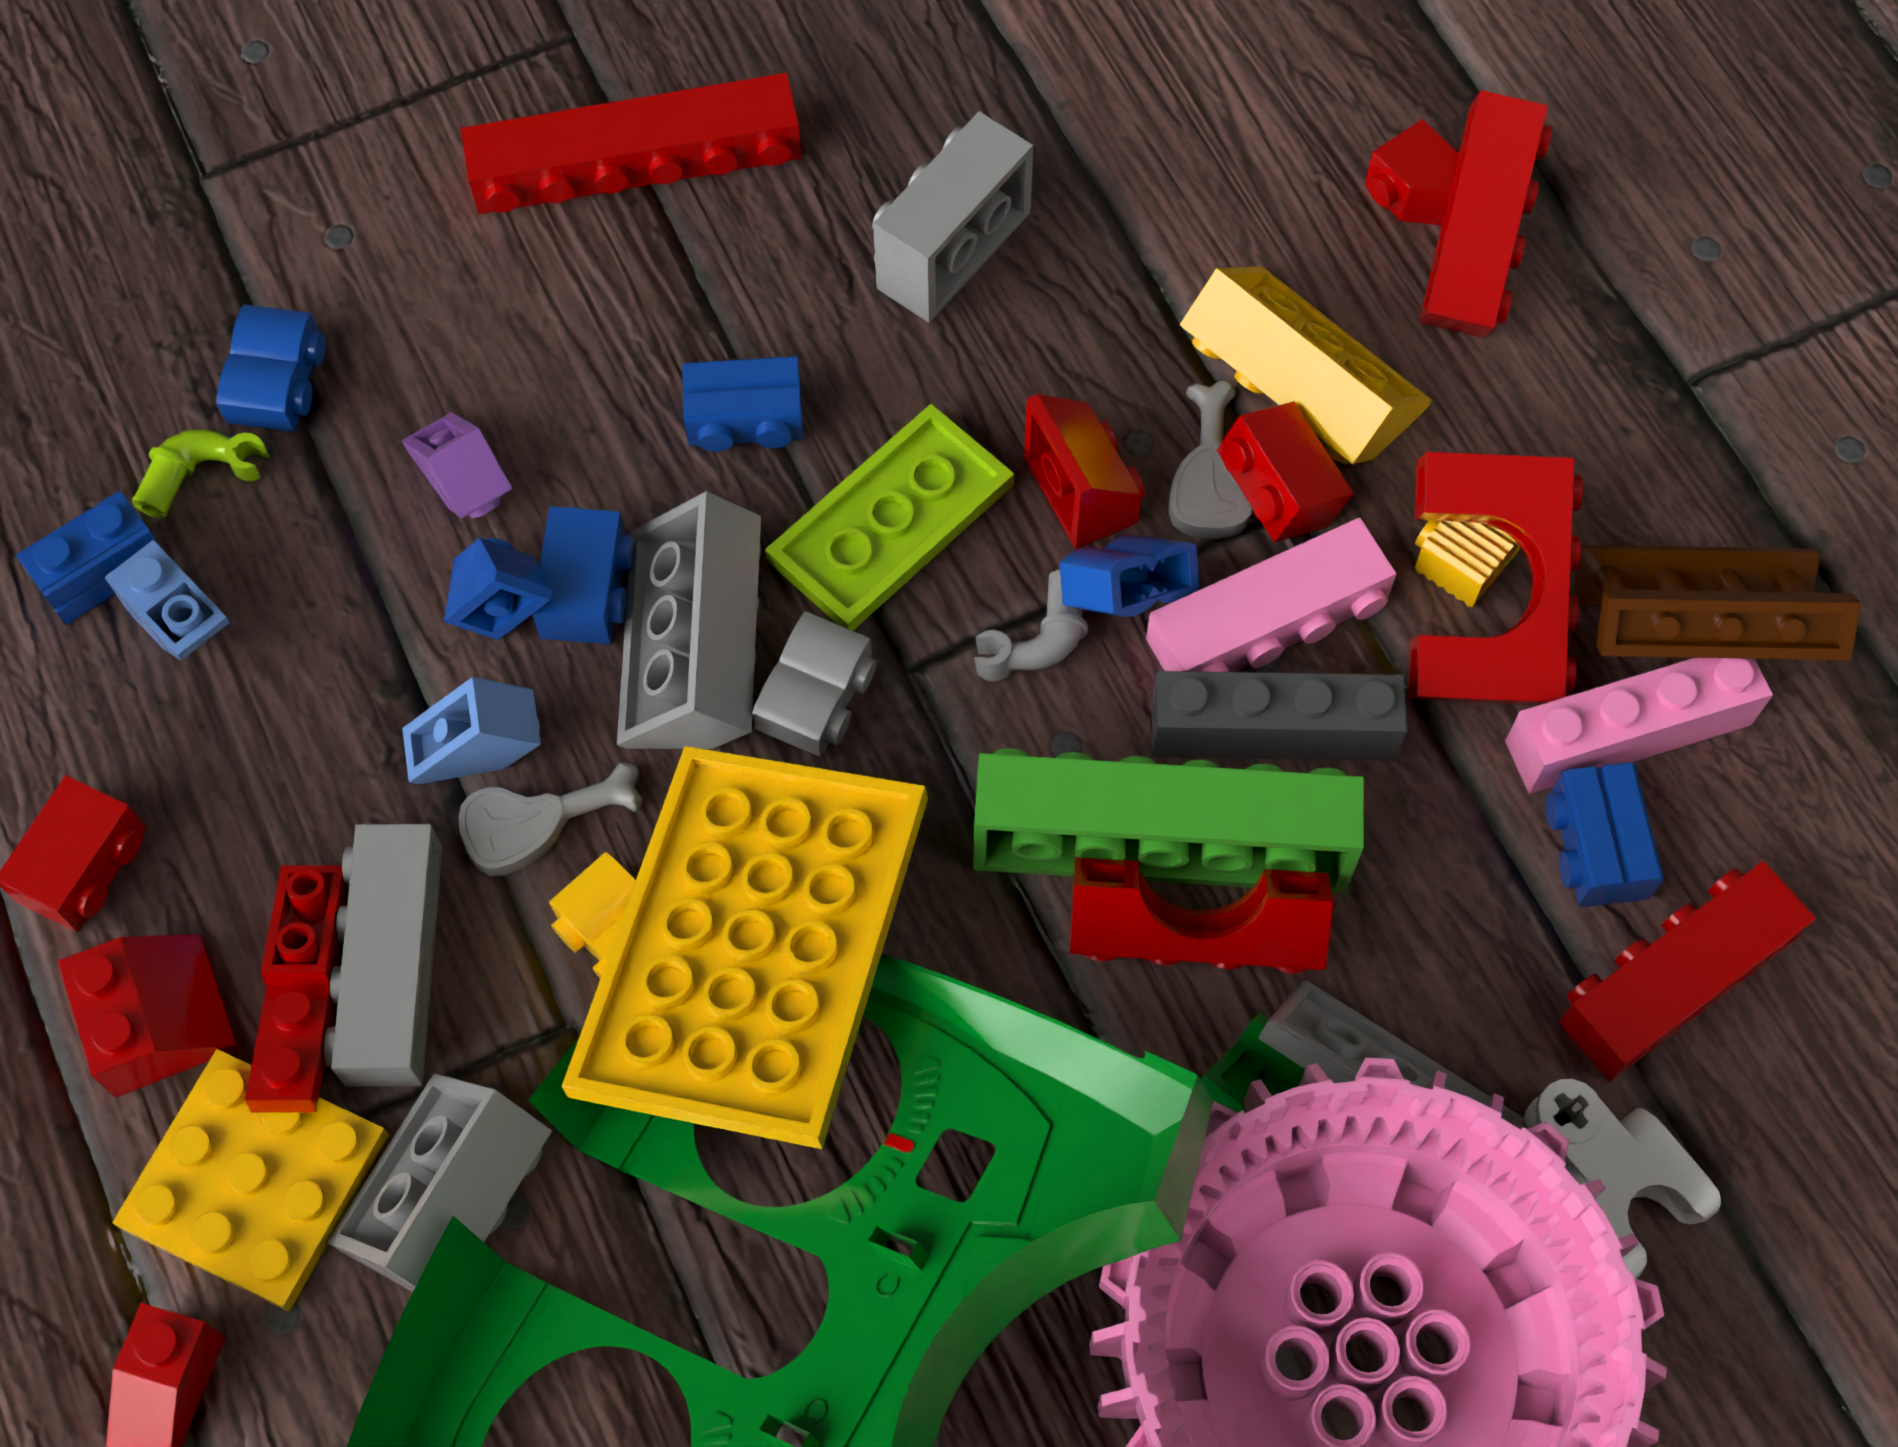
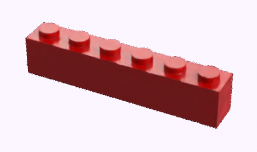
(631, 143)

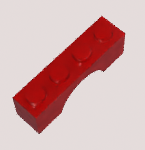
(1275, 924)

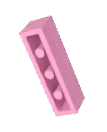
(1274, 604)
(1636, 717)

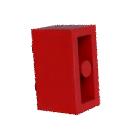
(1284, 471)
(72, 854)

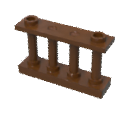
(1714, 603)

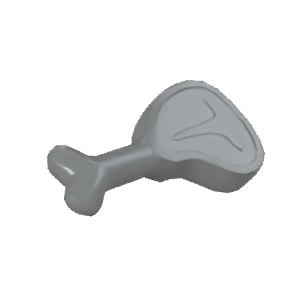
(1203, 493)
(513, 831)

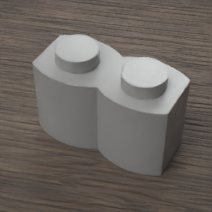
(814, 684)

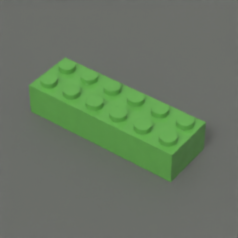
(1173, 819)

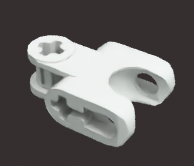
(1628, 1156)

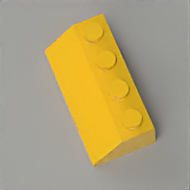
(1303, 357)

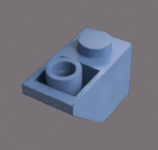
(165, 601)

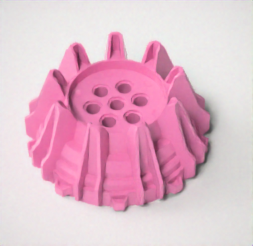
(1402, 1186)

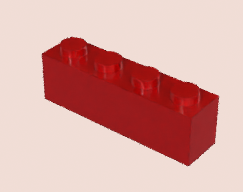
(1484, 214)
(1685, 969)

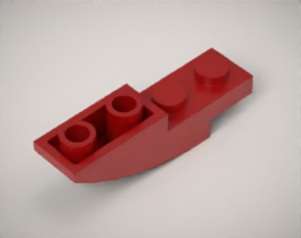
(297, 996)

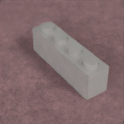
(385, 956)

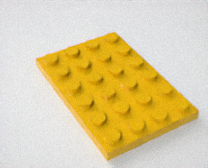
(749, 946)

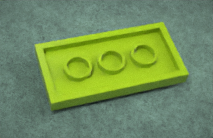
(889, 518)

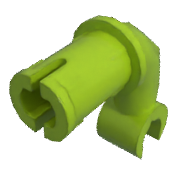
(180, 454)

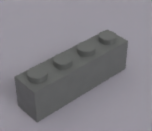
(1278, 715)

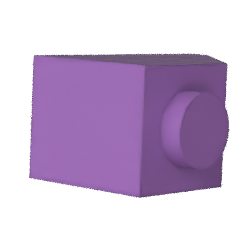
(459, 465)

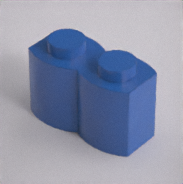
(270, 368)
(1129, 575)

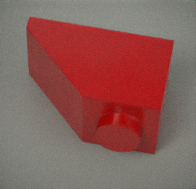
(1413, 174)
(160, 1378)

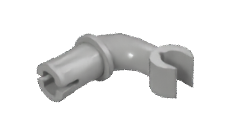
(1057, 639)

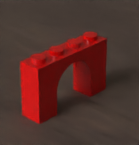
(1534, 505)

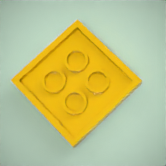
(248, 1188)

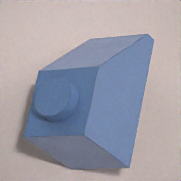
(471, 732)

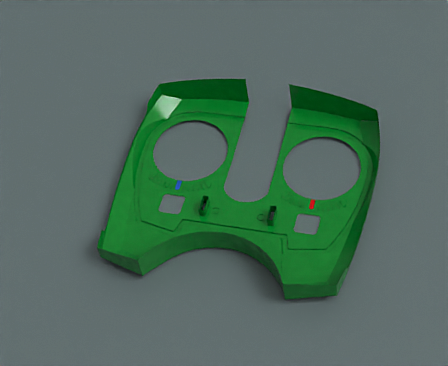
(1083, 1174)

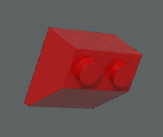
(1080, 469)
(146, 1008)

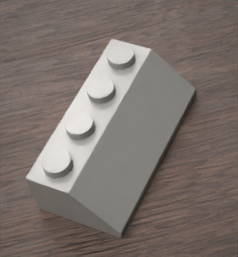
(691, 627)

